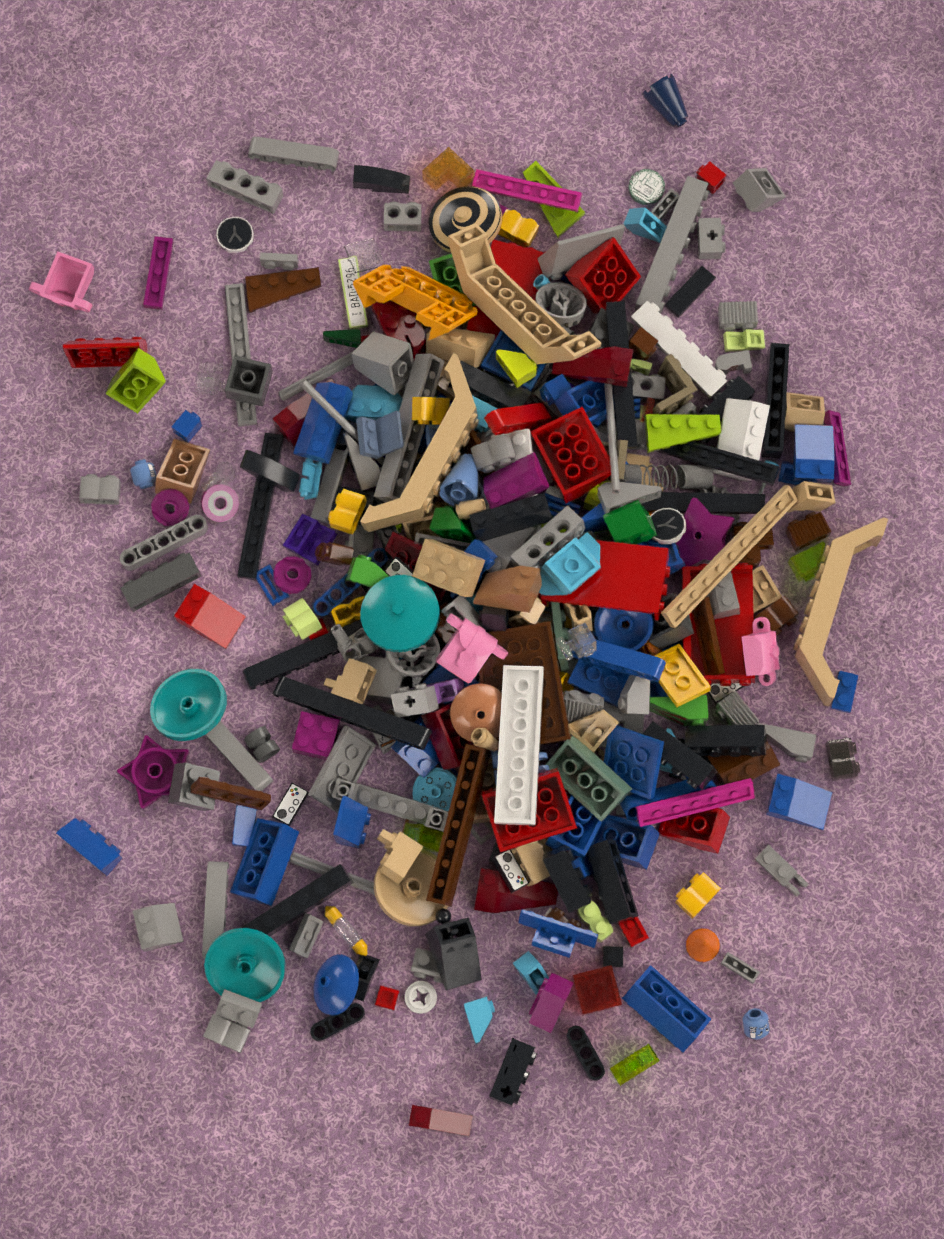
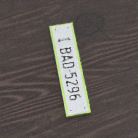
(355, 309)

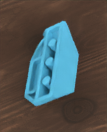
(372, 403)

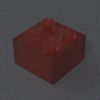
(596, 990)

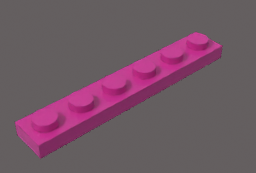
(528, 190)
(695, 802)

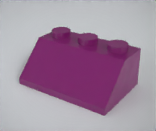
(515, 482)

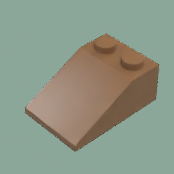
(182, 468)
(510, 588)

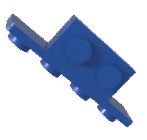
(556, 935)

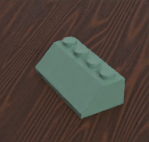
(589, 778)

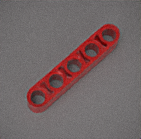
(517, 418)

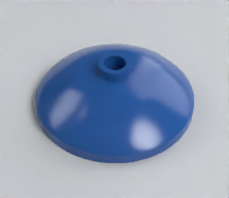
(610, 627)
(335, 984)

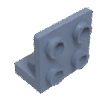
(380, 435)

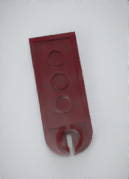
(399, 324)

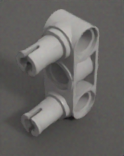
(358, 642)

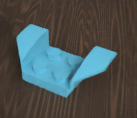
(570, 566)

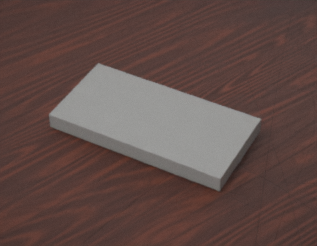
(344, 762)

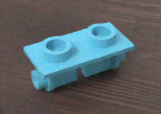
(310, 487)

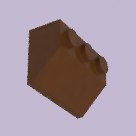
(739, 768)

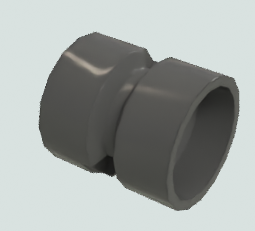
(261, 743)

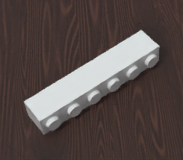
(674, 342)

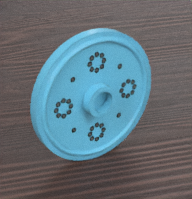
(435, 788)

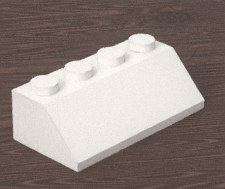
(742, 430)

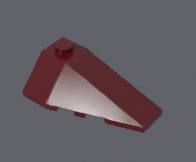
(601, 365)
(291, 419)
(409, 552)
(495, 897)

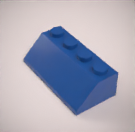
(319, 427)
(264, 861)
(666, 1009)

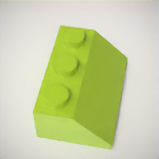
(136, 381)

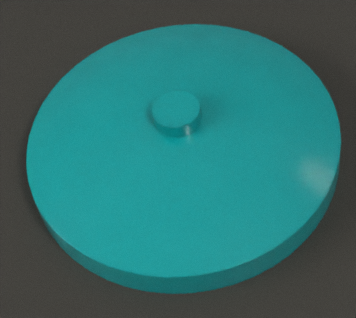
(400, 613)
(188, 704)
(245, 964)

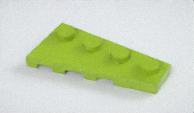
(558, 218)
(676, 429)

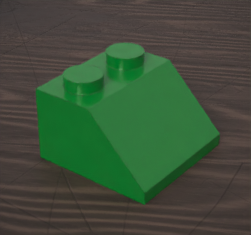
(630, 524)
(450, 526)

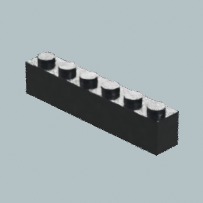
(776, 397)
(302, 901)

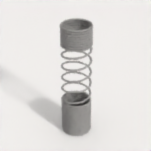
(686, 476)

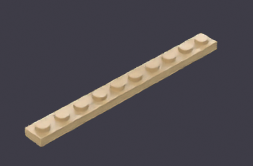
(729, 556)

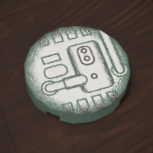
(646, 187)

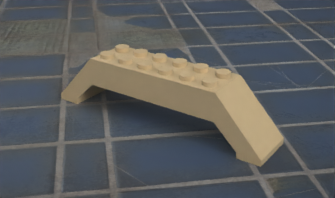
(510, 305)
(436, 461)
(823, 605)

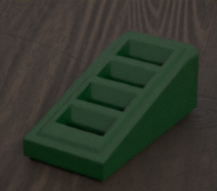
(348, 338)

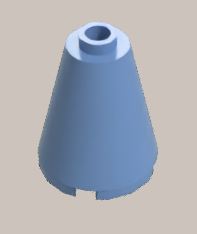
(461, 482)

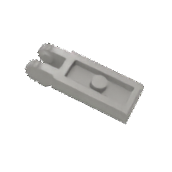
(780, 869)

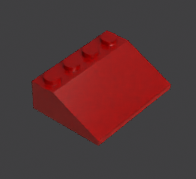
(102, 352)
(572, 454)
(552, 814)

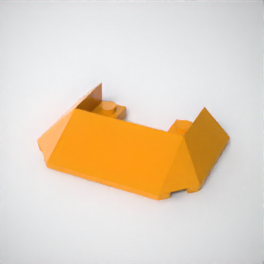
(433, 302)

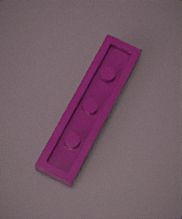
(158, 273)
(841, 467)

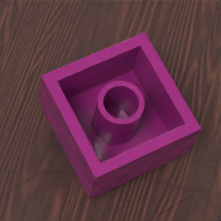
(315, 735)
(549, 1002)

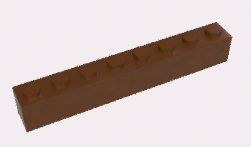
(458, 825)

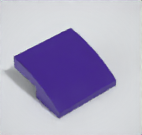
(307, 536)

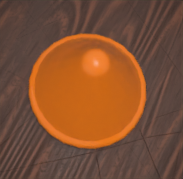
(702, 945)

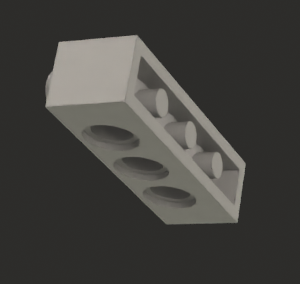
(223, 170)
(654, 382)
(565, 519)

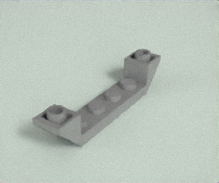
(391, 804)

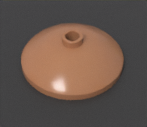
(468, 704)

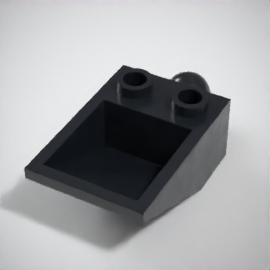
(454, 957)

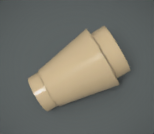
(470, 507)
(483, 738)

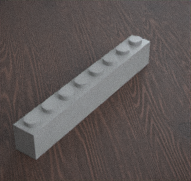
(673, 242)
(399, 464)

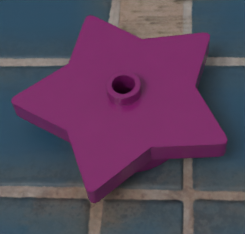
(713, 532)
(141, 769)

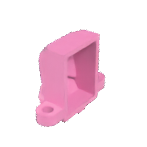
(66, 282)
(468, 649)
(761, 652)

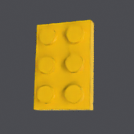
(681, 677)

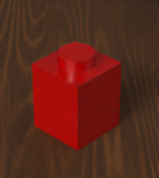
(712, 175)

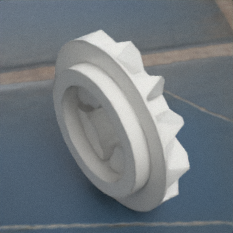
(411, 994)

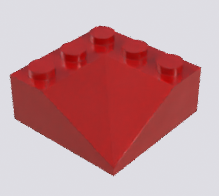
(604, 275)

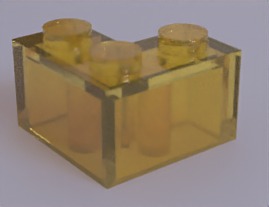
(448, 167)

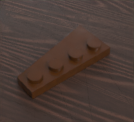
(275, 287)

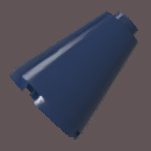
(667, 100)

